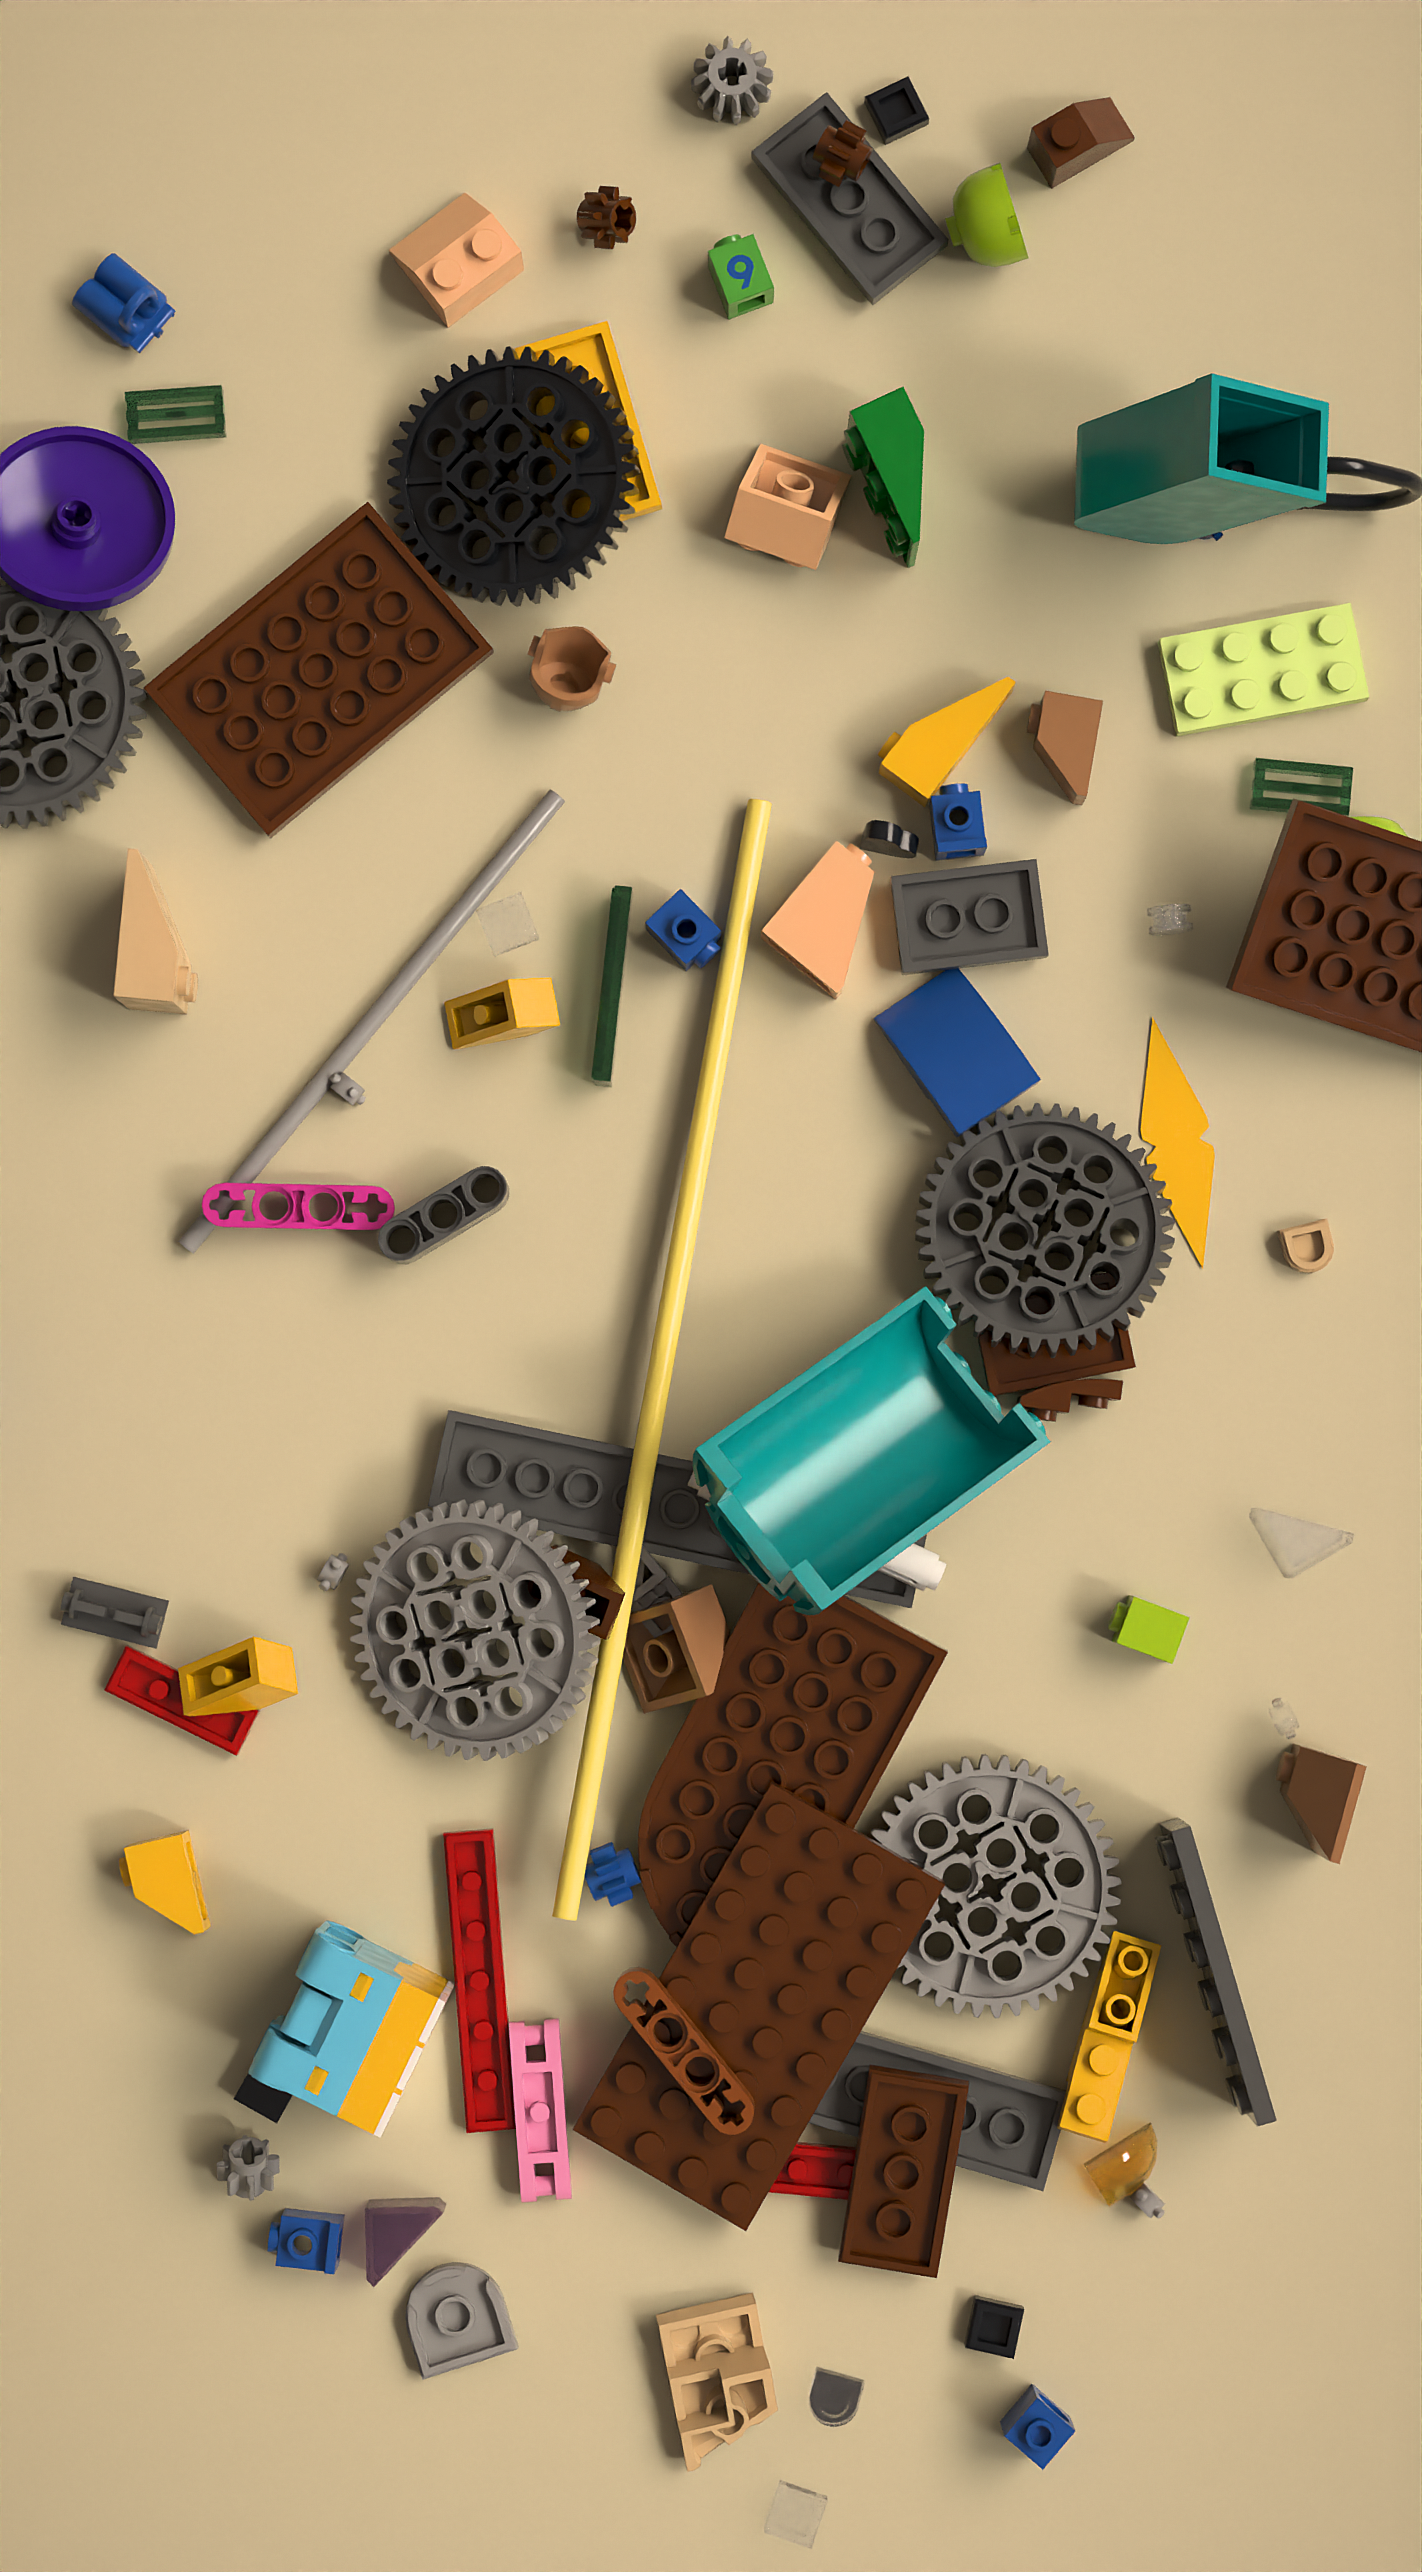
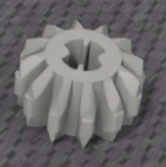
(750, 74)

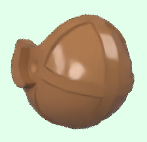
(569, 667)

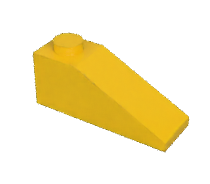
(936, 744)

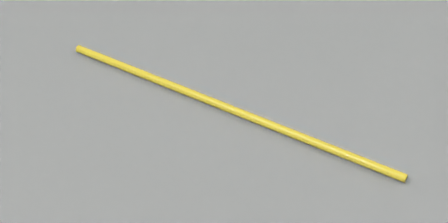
(663, 1355)

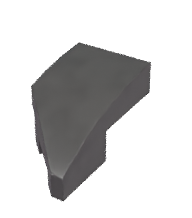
(652, 1587)

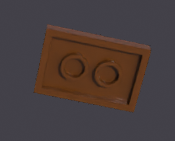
(1019, 1371)

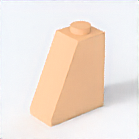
(823, 917)

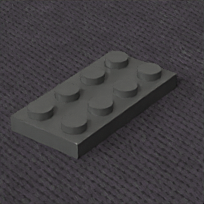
(865, 225)

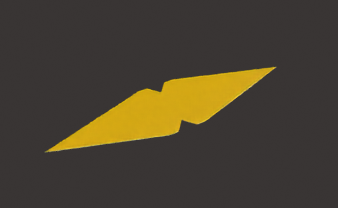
(1174, 1124)

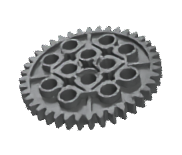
(88, 744)
(1012, 1153)

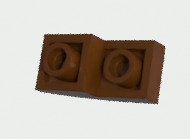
(1056, 1397)

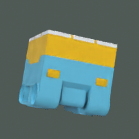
(352, 2028)

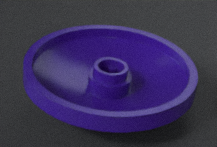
(82, 518)

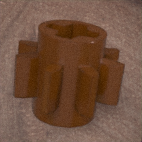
(842, 153)
(606, 217)

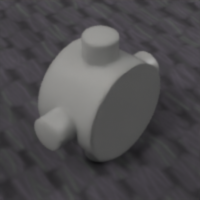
(347, 1088)
(333, 1572)
(1148, 2201)

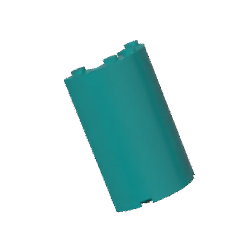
(859, 1457)

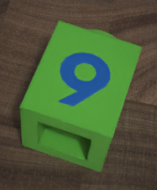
(740, 275)

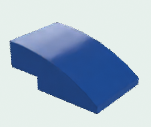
(957, 1050)

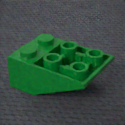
(888, 448)

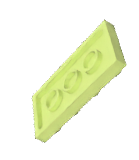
(1263, 669)

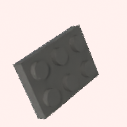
(969, 917)

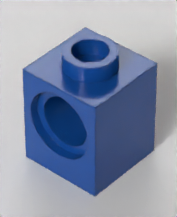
(1037, 2426)

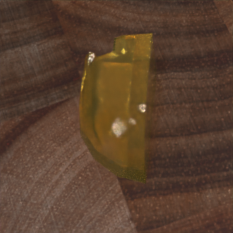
(1124, 2165)

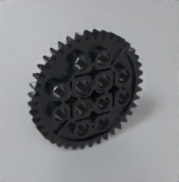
(595, 471)

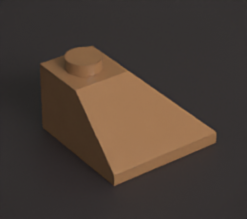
(681, 1661)
(1321, 1796)

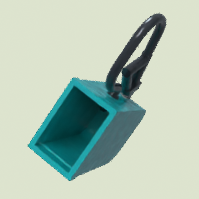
(1215, 462)

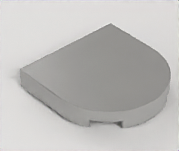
(457, 2319)

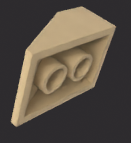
(151, 958)

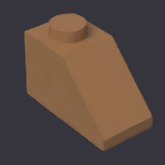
(1066, 739)

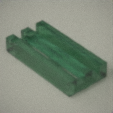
(174, 396)
(1259, 785)

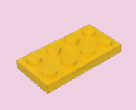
(597, 353)

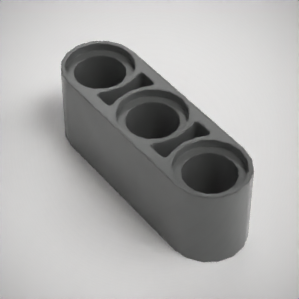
(419, 1215)

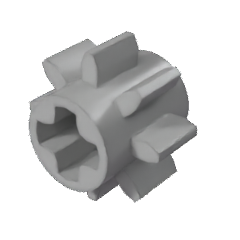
(248, 2167)

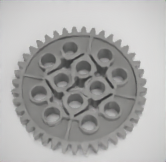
(436, 1701)
(1074, 1908)

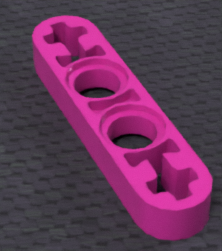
(298, 1201)

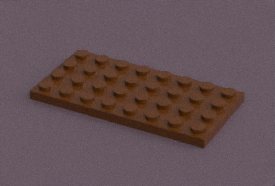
(779, 1985)

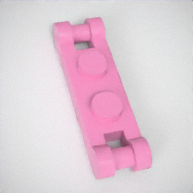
(540, 2110)

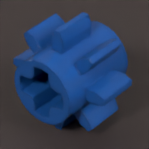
(611, 1874)

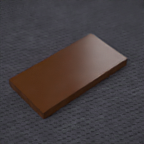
(903, 2171)

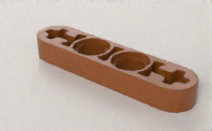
(690, 2045)

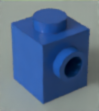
(685, 931)

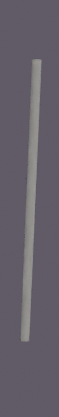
(379, 1012)

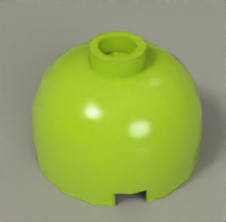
(986, 219)

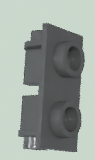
(114, 1612)

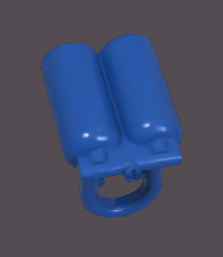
(123, 304)

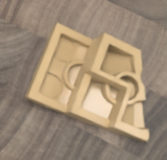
(716, 2373)

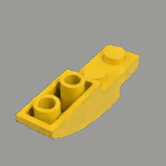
(1107, 2036)

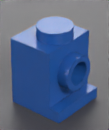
(954, 840)
(321, 2228)

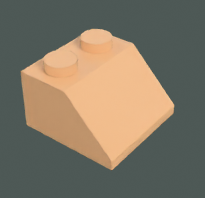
(458, 258)
(787, 507)

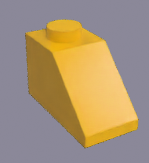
(502, 1012)
(238, 1678)
(167, 1879)

